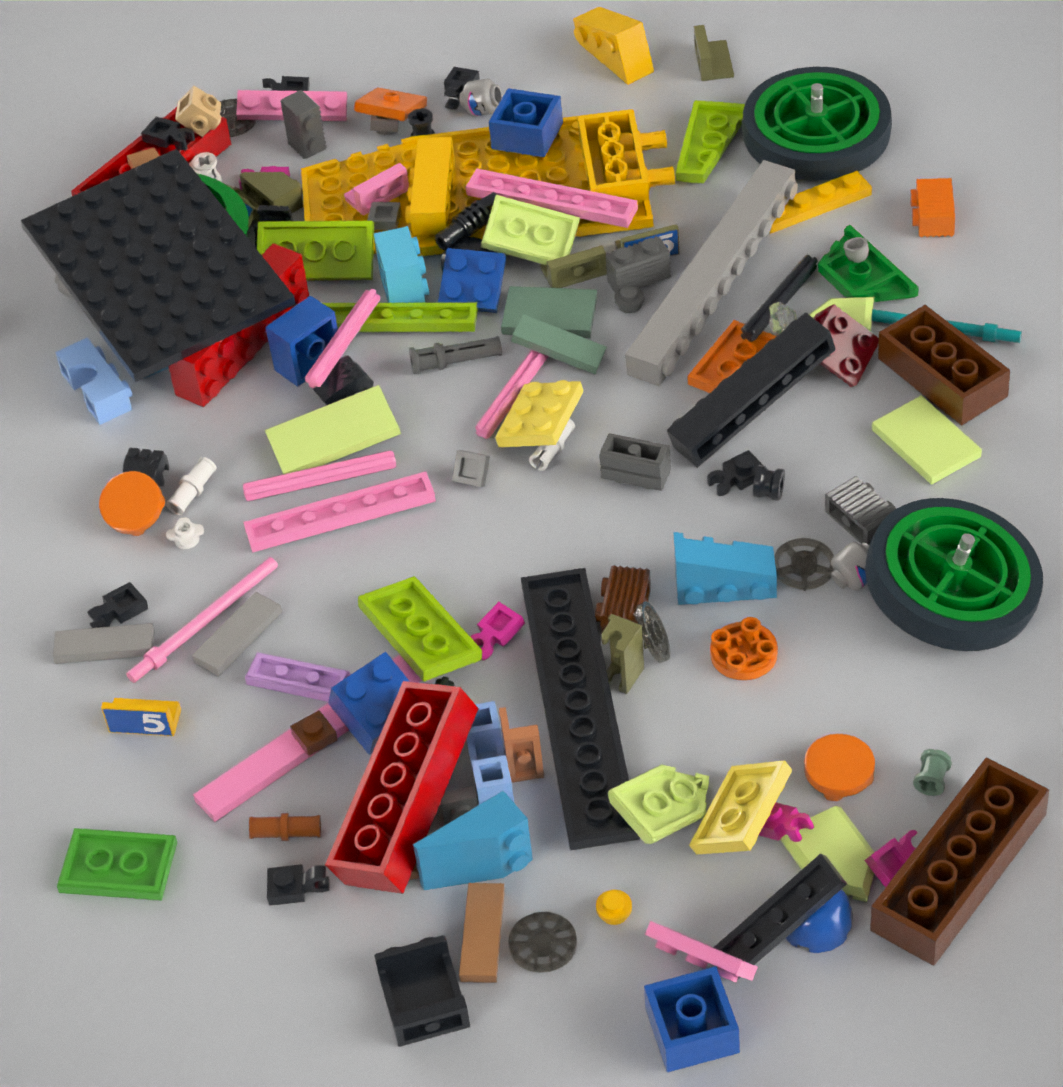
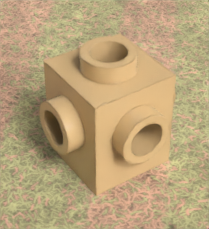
(198, 111)

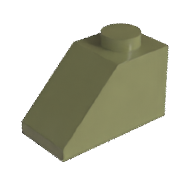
(273, 189)

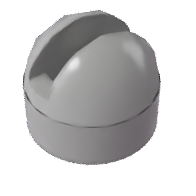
(856, 249)

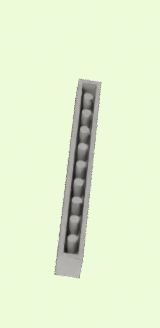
(710, 273)

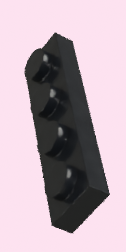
(784, 911)

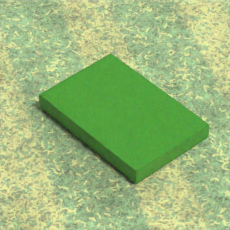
(117, 864)

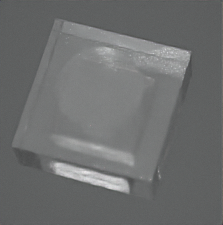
(781, 317)

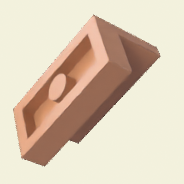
(521, 750)

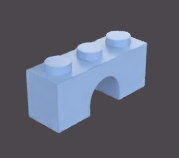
(100, 382)
(487, 754)

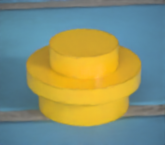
(614, 906)

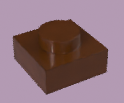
(313, 733)

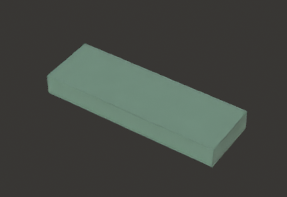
(558, 344)

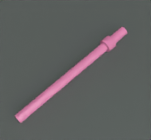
(157, 655)

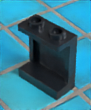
(421, 990)

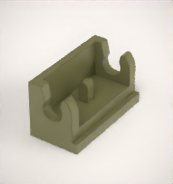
(625, 651)

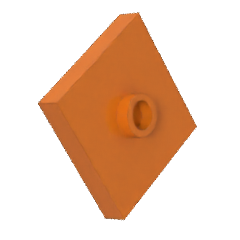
(389, 103)

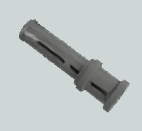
(440, 355)

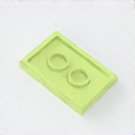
(529, 231)
(926, 439)

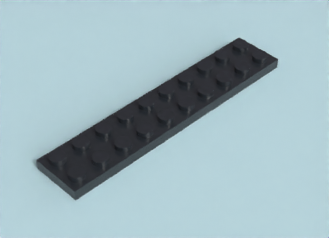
(577, 706)

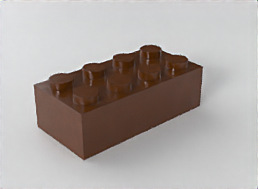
(943, 364)

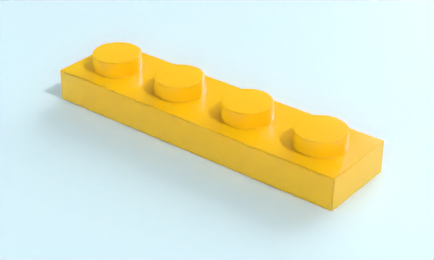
(823, 199)

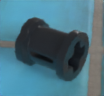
(421, 122)

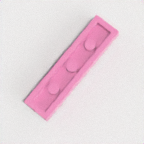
(267, 104)

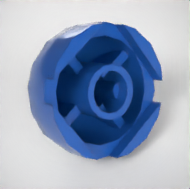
(826, 927)

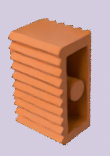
(934, 207)

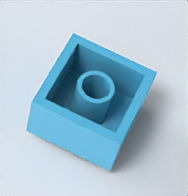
(400, 266)

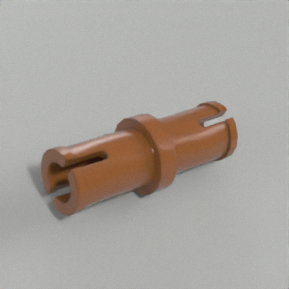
(285, 826)

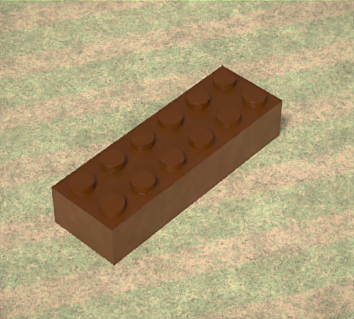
(959, 861)

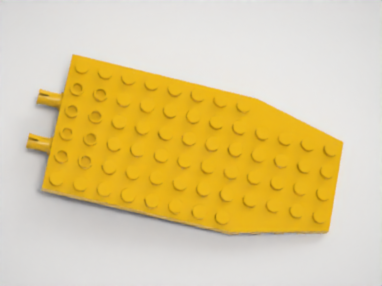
(587, 154)

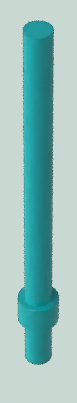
(988, 332)

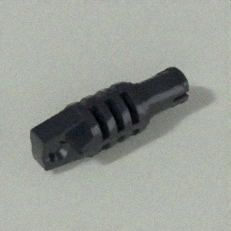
(466, 222)

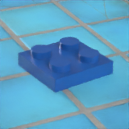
(472, 278)

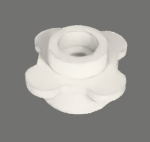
(185, 533)

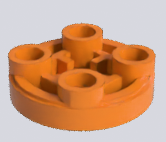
(131, 503)
(743, 649)
(839, 766)

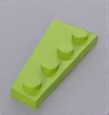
(706, 138)

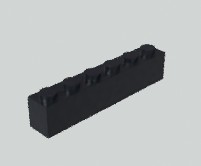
(751, 389)

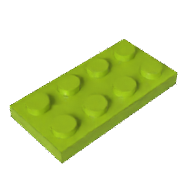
(327, 247)
(419, 628)

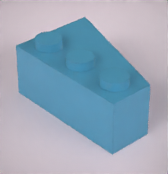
(722, 571)

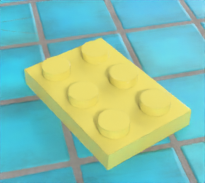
(539, 414)
(740, 808)

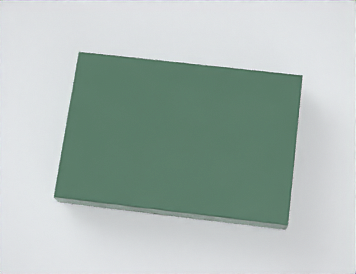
(560, 307)

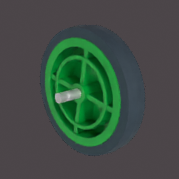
(817, 122)
(953, 574)

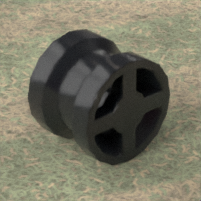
(769, 482)

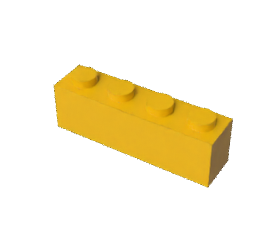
(431, 185)

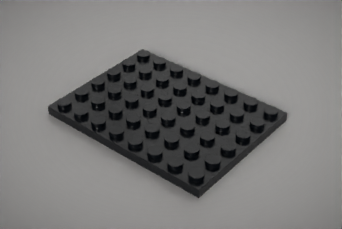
(157, 264)

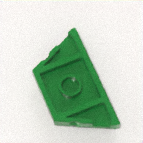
(871, 278)

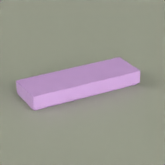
(293, 676)

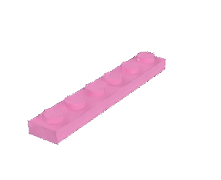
(560, 198)
(339, 511)

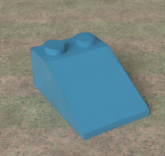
(476, 846)

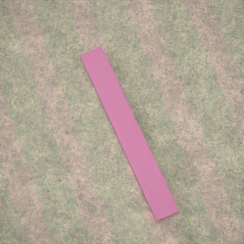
(267, 764)

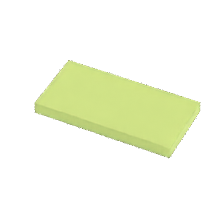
(333, 431)

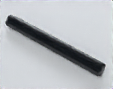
(782, 294)

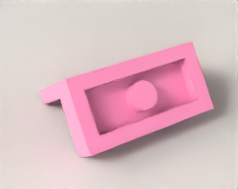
(380, 188)

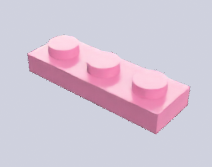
(700, 953)

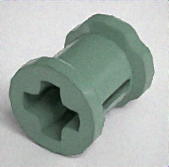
(932, 772)

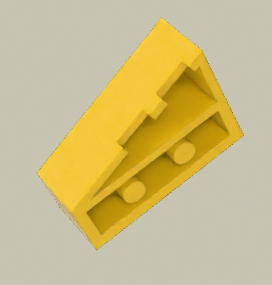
(615, 42)

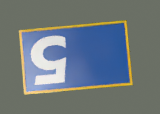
(141, 716)

